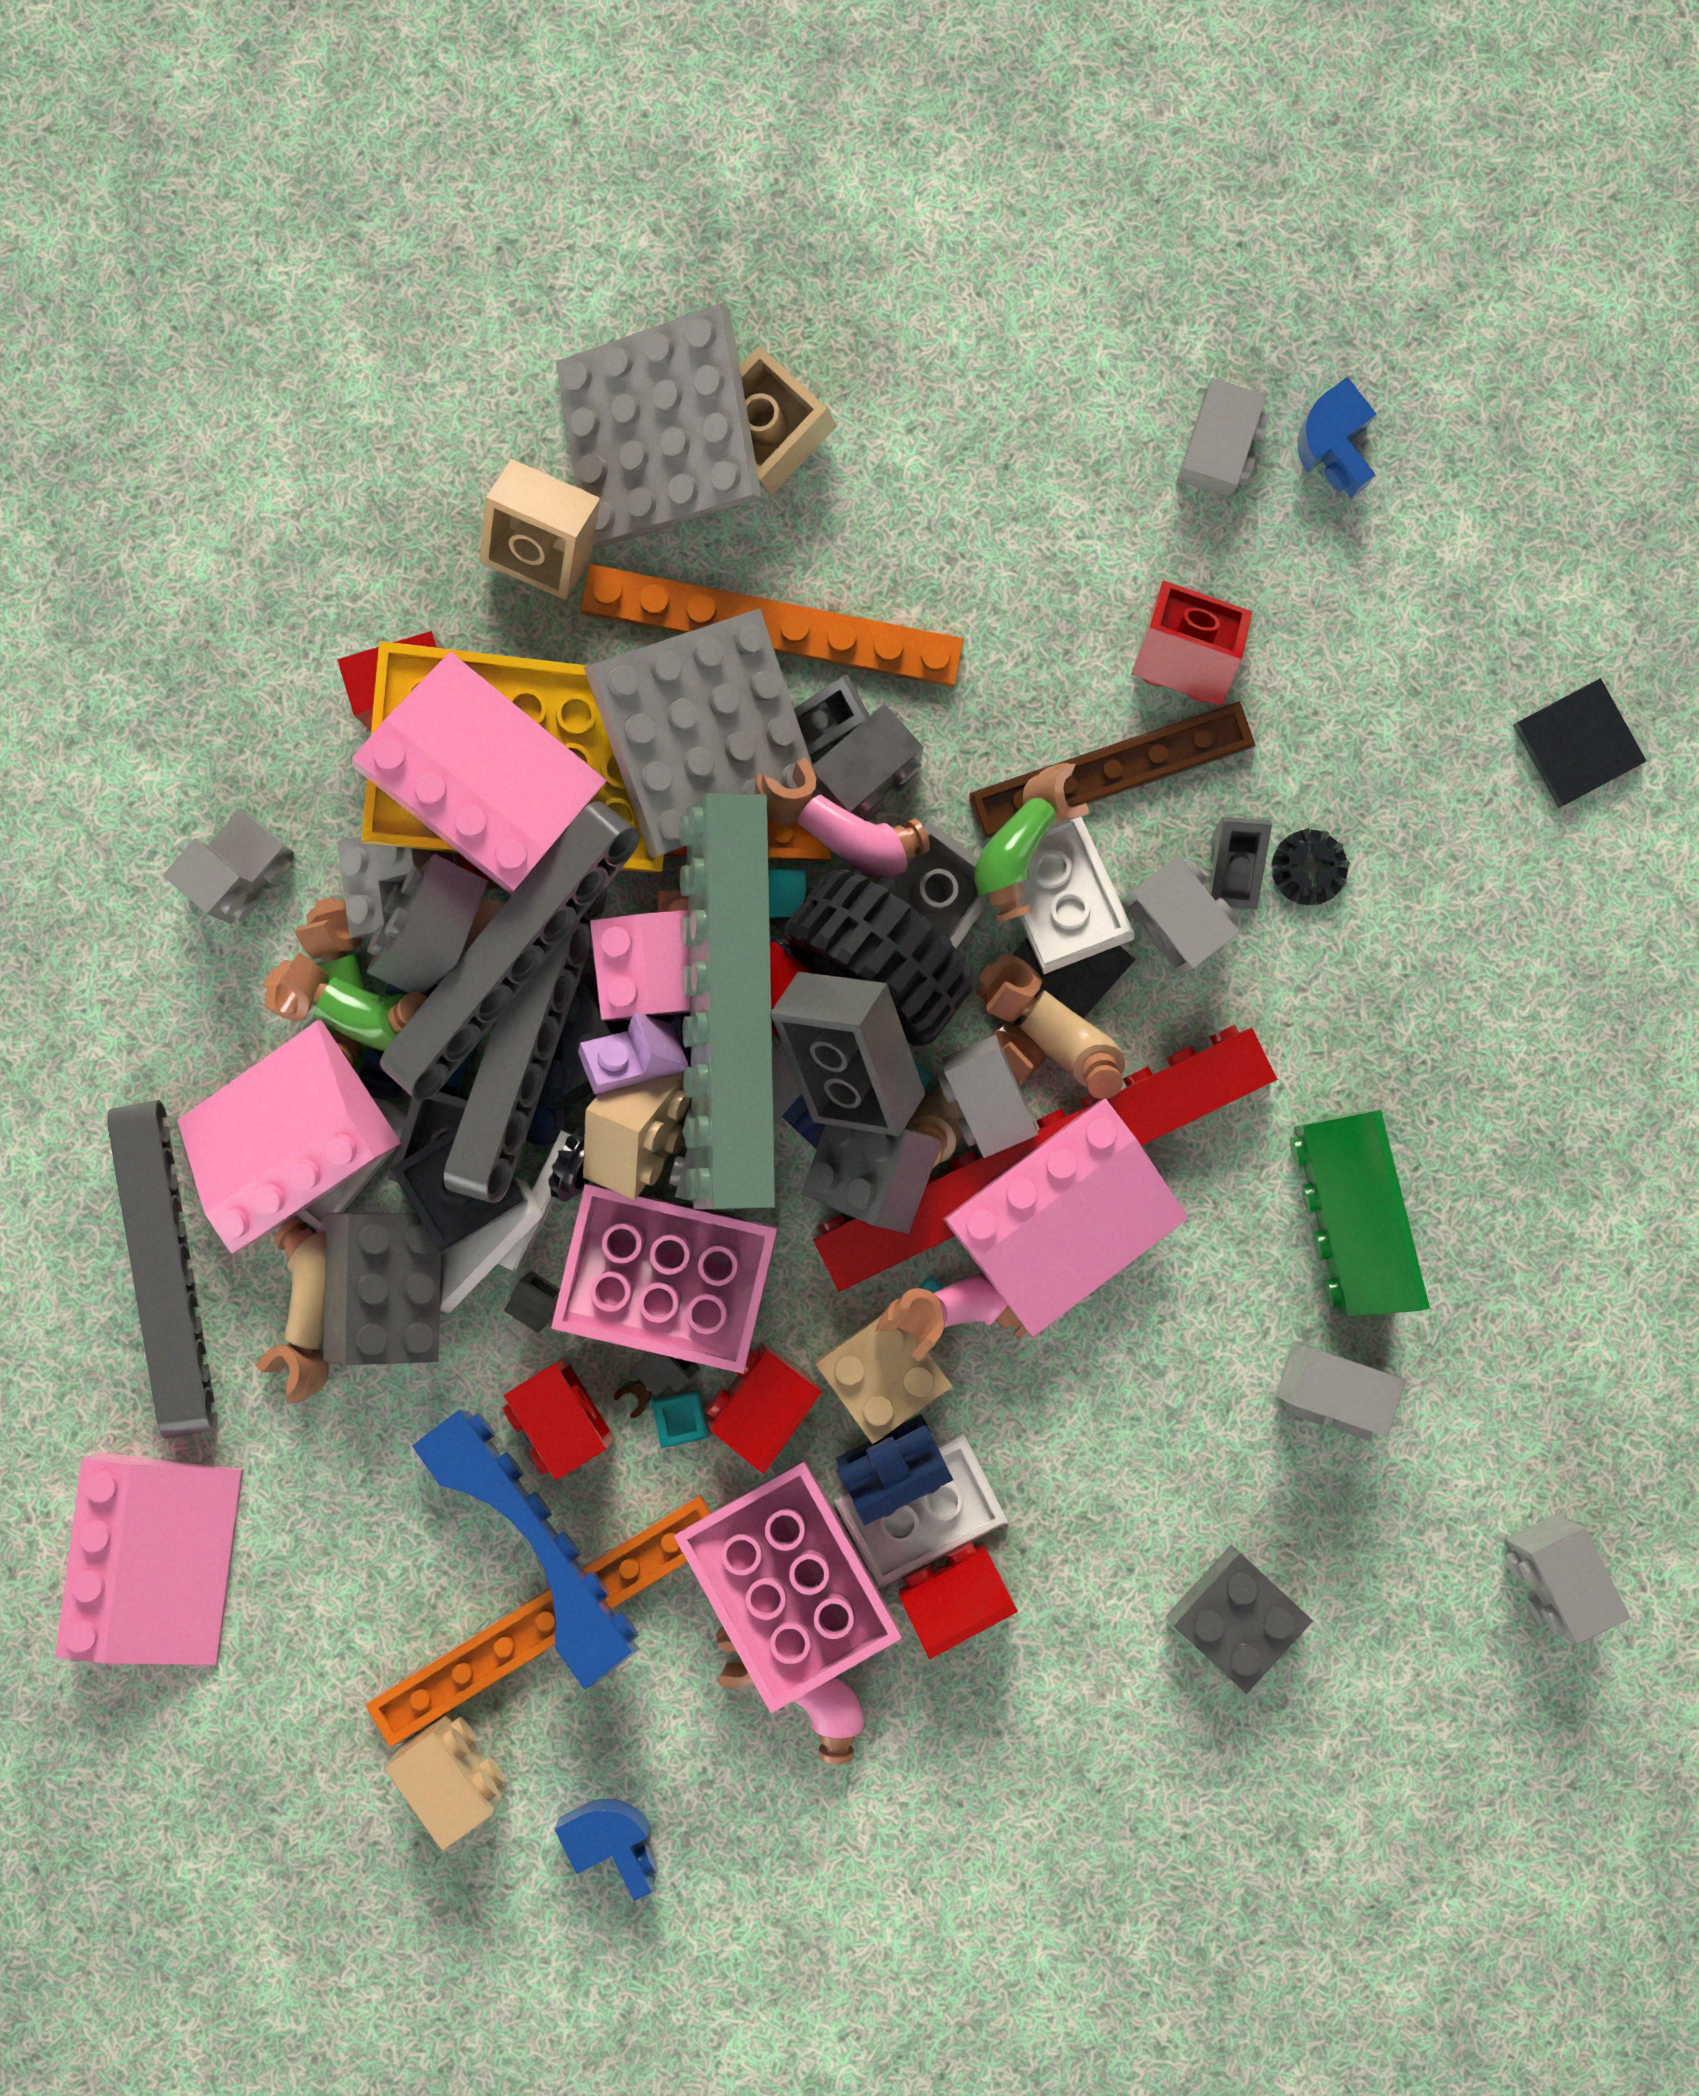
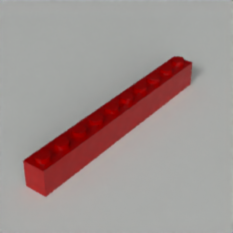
(1147, 1105)

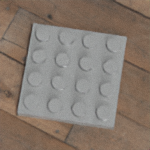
(660, 426)
(697, 721)

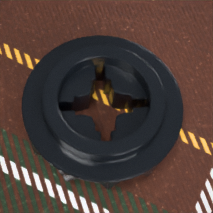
(1296, 883)
(567, 1172)

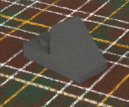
(830, 715)
(1239, 860)

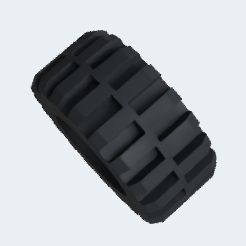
(870, 935)

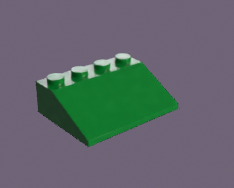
(1359, 1215)

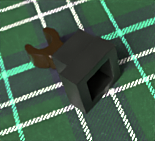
(654, 1374)

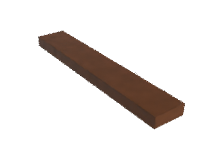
(1127, 764)

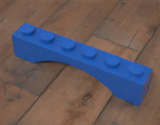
(587, 1629)

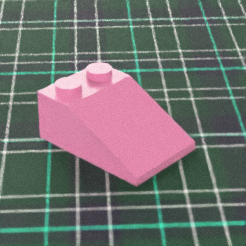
(640, 965)

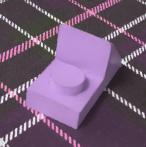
(634, 1056)

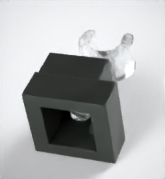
(531, 1307)

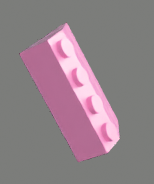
(478, 772)
(282, 1137)
(1067, 1217)
(665, 1277)
(148, 1561)
(788, 1586)

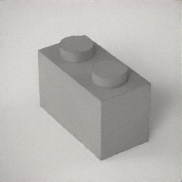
(1222, 438)
(987, 1096)

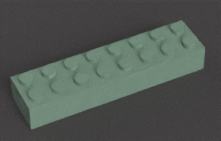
(728, 1002)

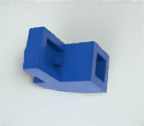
(1327, 435)
(607, 1830)

